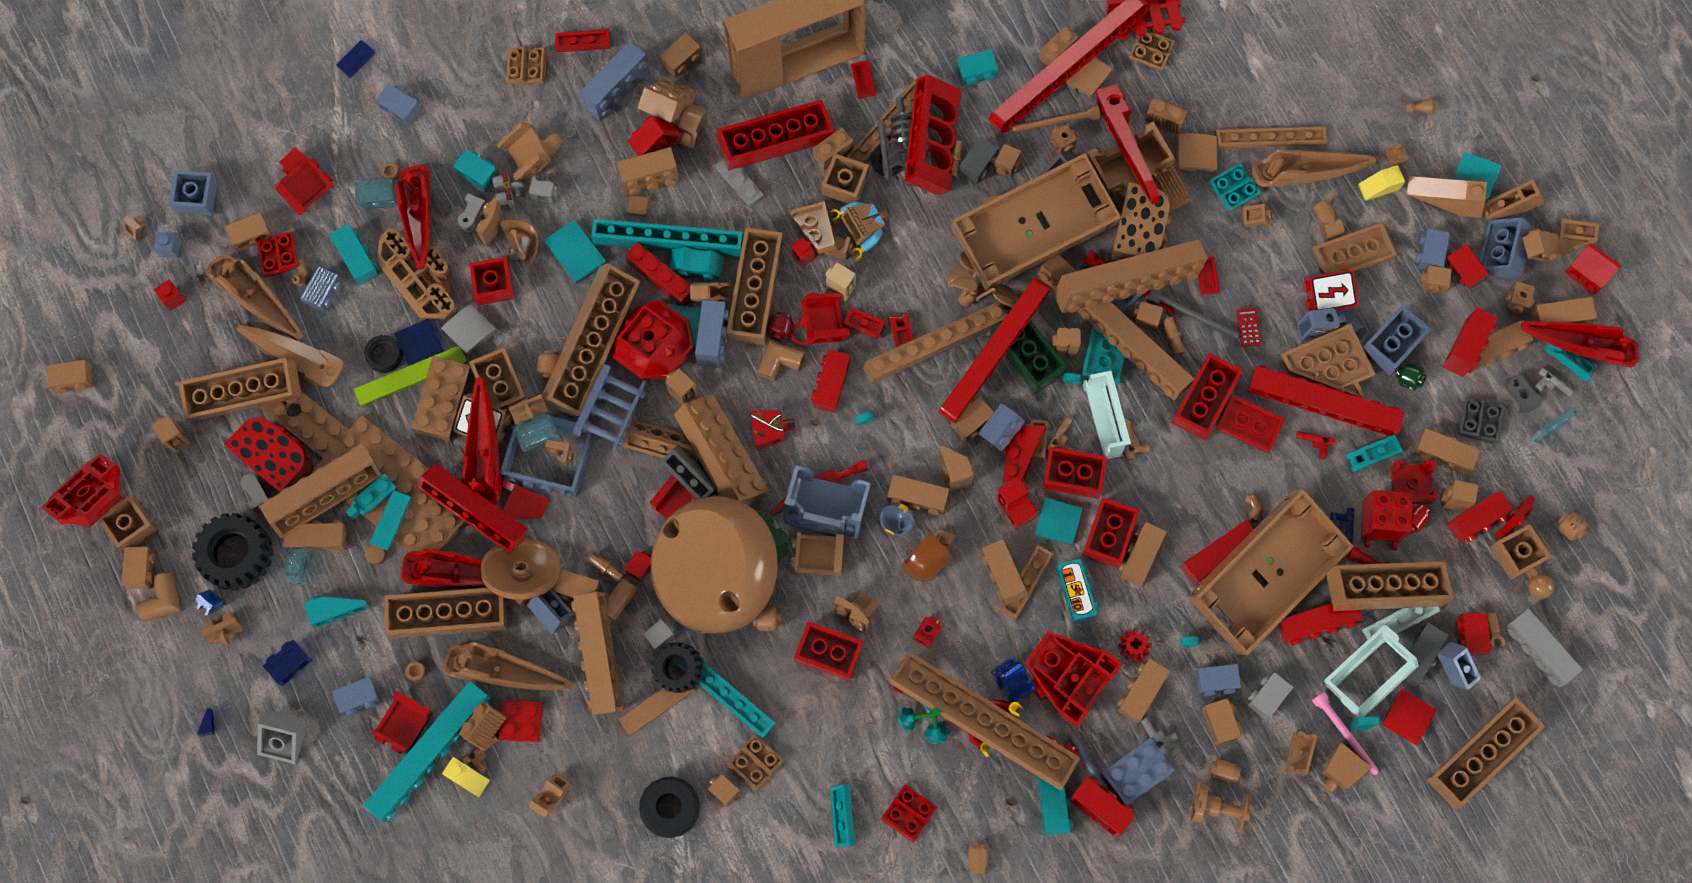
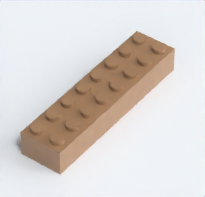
(1130, 276)
(590, 340)

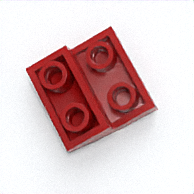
(277, 254)
(1408, 717)
(909, 813)

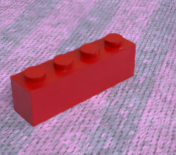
(659, 274)
(1206, 560)
(1315, 622)

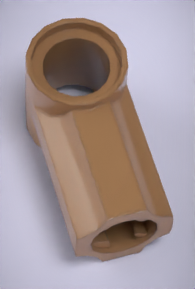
(1329, 224)

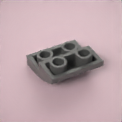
(1481, 420)

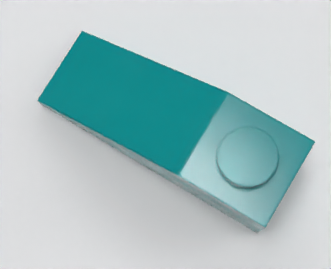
(330, 609)

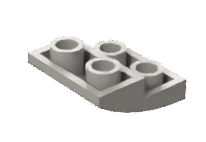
(468, 329)

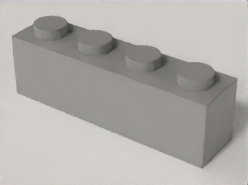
(1544, 648)

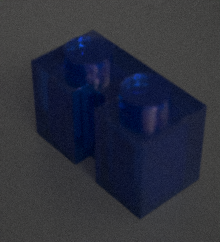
(287, 662)

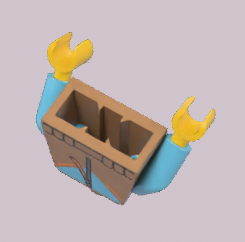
(863, 224)

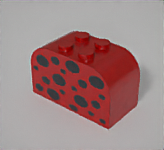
(270, 452)

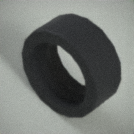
(375, 342)

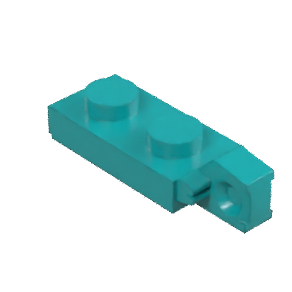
(1575, 362)
(371, 497)

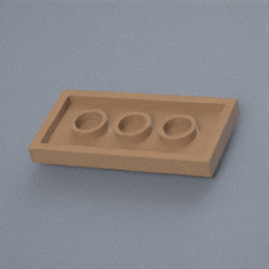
(1355, 250)

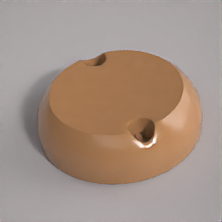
(714, 564)

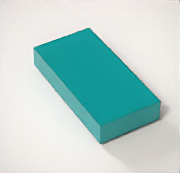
(1364, 723)

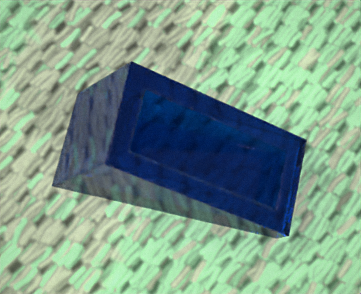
(207, 725)

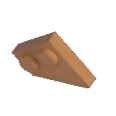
(1576, 234)

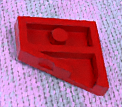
(1517, 517)

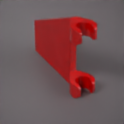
(523, 503)

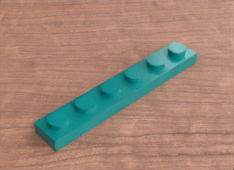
(732, 699)

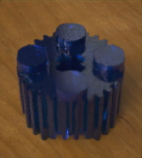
(1012, 679)

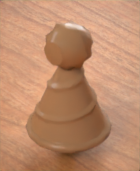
(1425, 106)

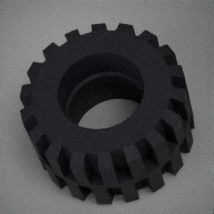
(662, 662)

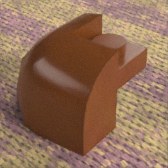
(926, 560)

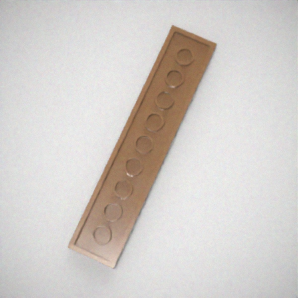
(985, 720)

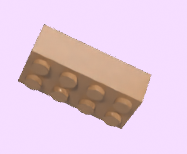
(441, 398)

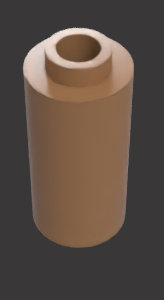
(620, 598)

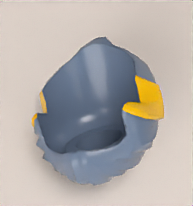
(897, 519)

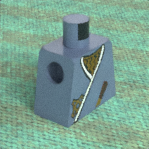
(1319, 322)

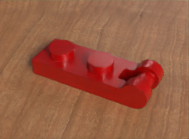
(902, 334)

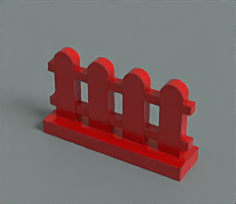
(1157, 21)

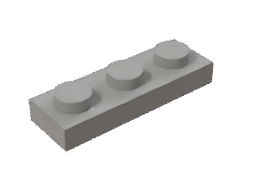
(740, 183)

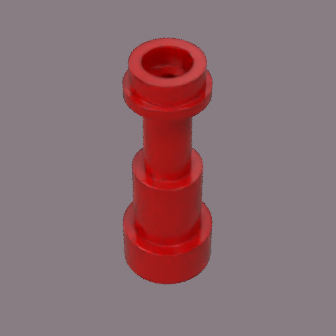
(1356, 555)

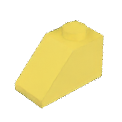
(1382, 183)
(466, 777)

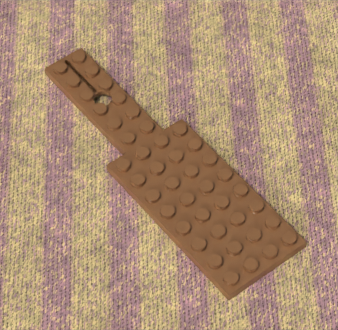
(425, 522)

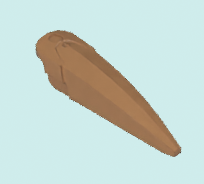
(1301, 166)
(251, 292)
(312, 364)
(499, 668)

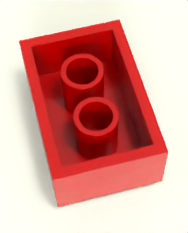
(1470, 342)
(1074, 472)
(1110, 533)
(828, 651)
(1102, 807)

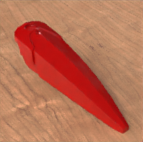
(415, 210)
(1587, 340)
(481, 447)
(442, 569)

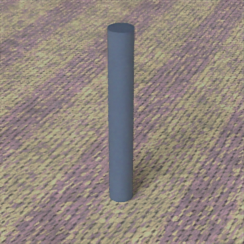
(1087, 761)

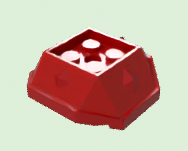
(664, 352)
(86, 494)

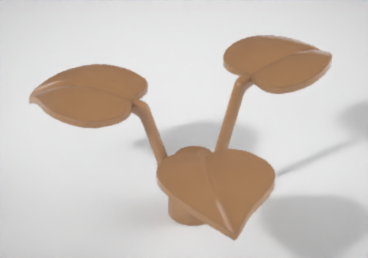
(961, 278)

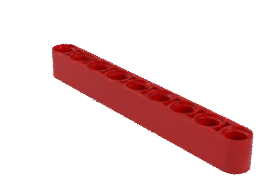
(995, 350)

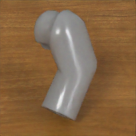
(513, 253)

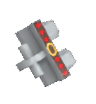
(503, 181)

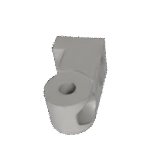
(472, 214)
(255, 490)

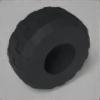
(655, 793)

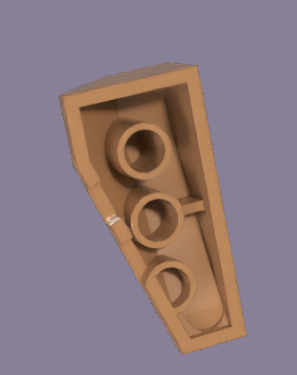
(1457, 196)

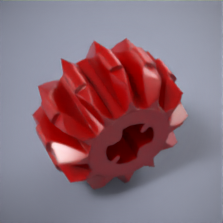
(1134, 637)

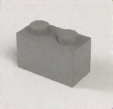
(1270, 695)

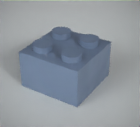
(193, 192)

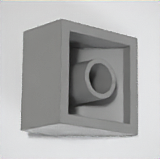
(280, 736)

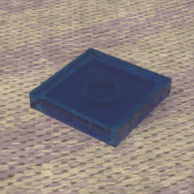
(419, 342)

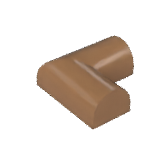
(777, 355)
(165, 603)

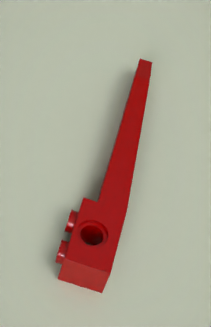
(1116, 116)

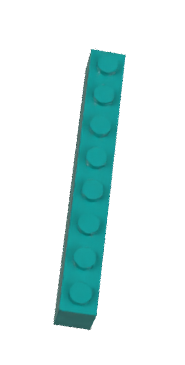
(666, 237)
(425, 754)

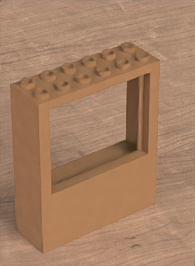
(763, 64)

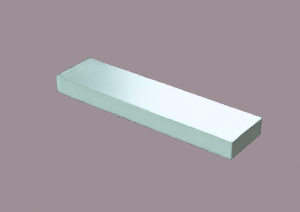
(1401, 620)

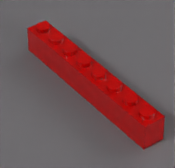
(1326, 401)

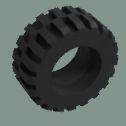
(215, 534)

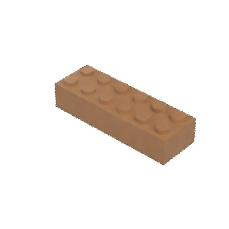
(754, 286)
(240, 389)
(720, 450)
(320, 491)
(1389, 586)
(444, 613)
(597, 652)
(1485, 753)

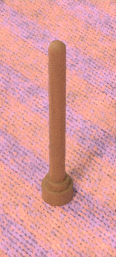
(1091, 113)

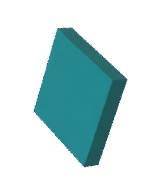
(1058, 521)

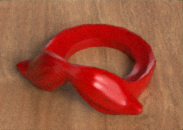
(799, 324)

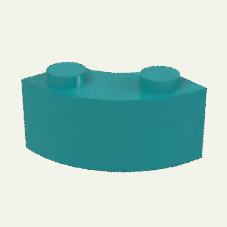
(697, 263)

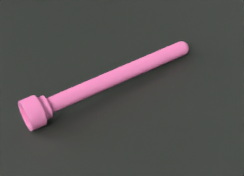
(1323, 702)

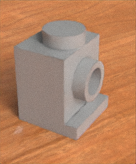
(543, 190)

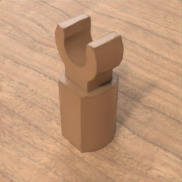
(1494, 630)

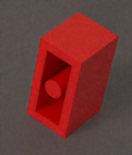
(1468, 266)
(1474, 633)

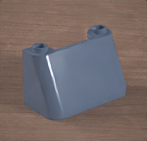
(825, 504)

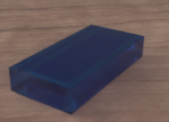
(355, 58)

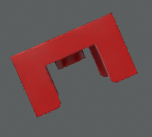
(1414, 480)

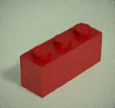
(830, 381)
(1480, 517)

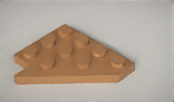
(1331, 360)

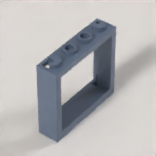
(561, 425)

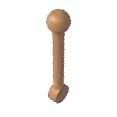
(521, 256)

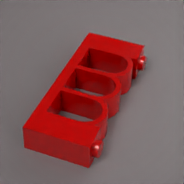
(947, 98)

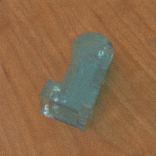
(297, 566)

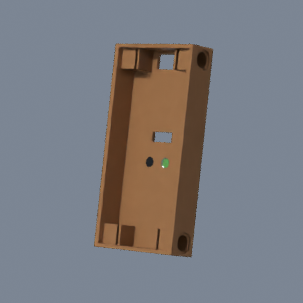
(1009, 239)
(1291, 552)

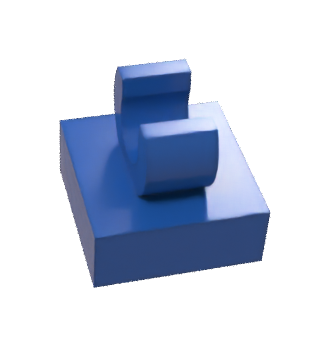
(209, 601)

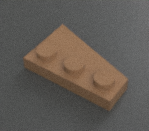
(815, 225)

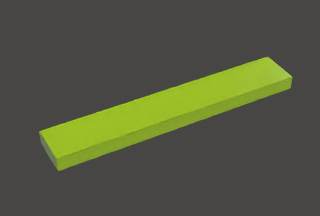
(403, 378)

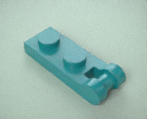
(1374, 453)

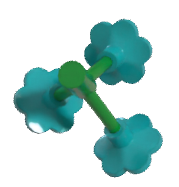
(936, 732)

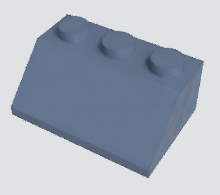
(1504, 249)

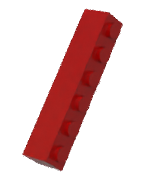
(472, 508)

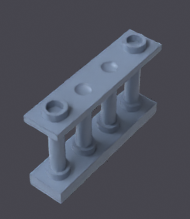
(599, 394)

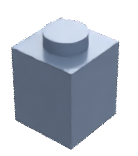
(167, 244)

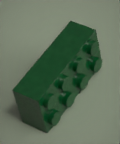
(1034, 358)

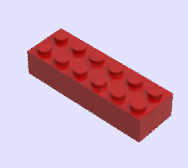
(774, 134)

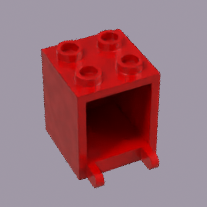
(1386, 517)

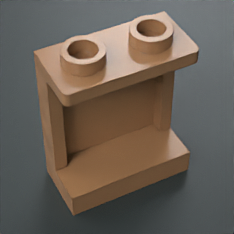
(818, 554)

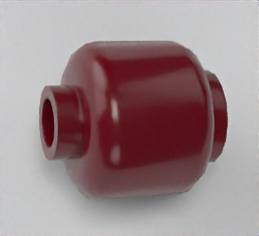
(780, 326)

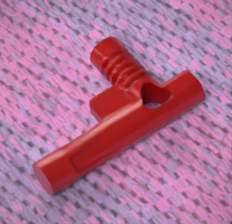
(1317, 442)

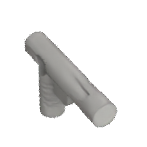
(1551, 383)
(1159, 736)

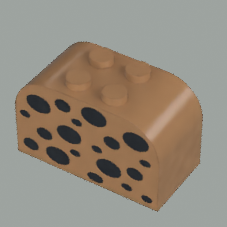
(1141, 224)

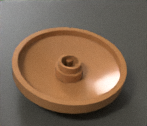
(522, 574)

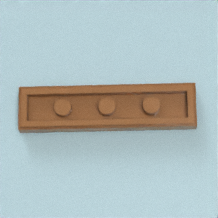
(1030, 577)
(651, 709)

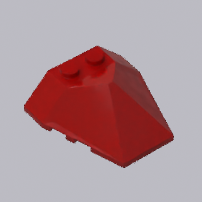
(1071, 674)

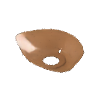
(524, 230)

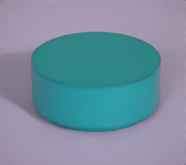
(1072, 378)
(864, 418)
(1191, 641)

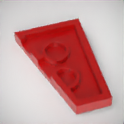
(1021, 451)

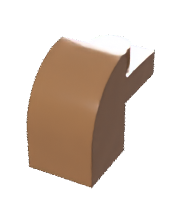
(690, 125)
(550, 796)

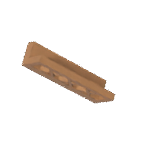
(655, 445)

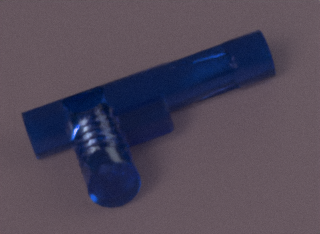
(1345, 523)

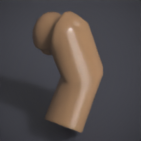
(303, 274)
(1254, 501)

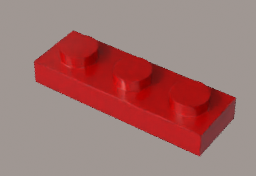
(582, 40)

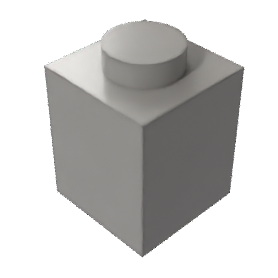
(659, 634)

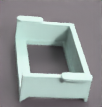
(1103, 415)
(1383, 635)

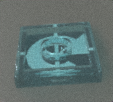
(1553, 425)

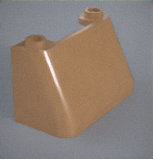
(1114, 169)

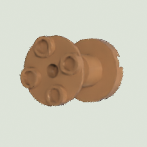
(1214, 806)

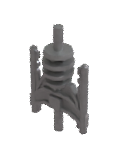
(897, 152)

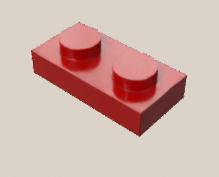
(864, 323)

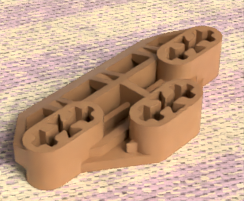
(428, 280)

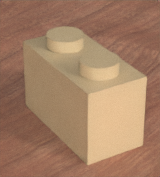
(840, 280)

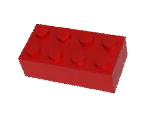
(1207, 396)

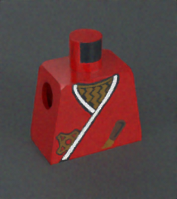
(769, 427)

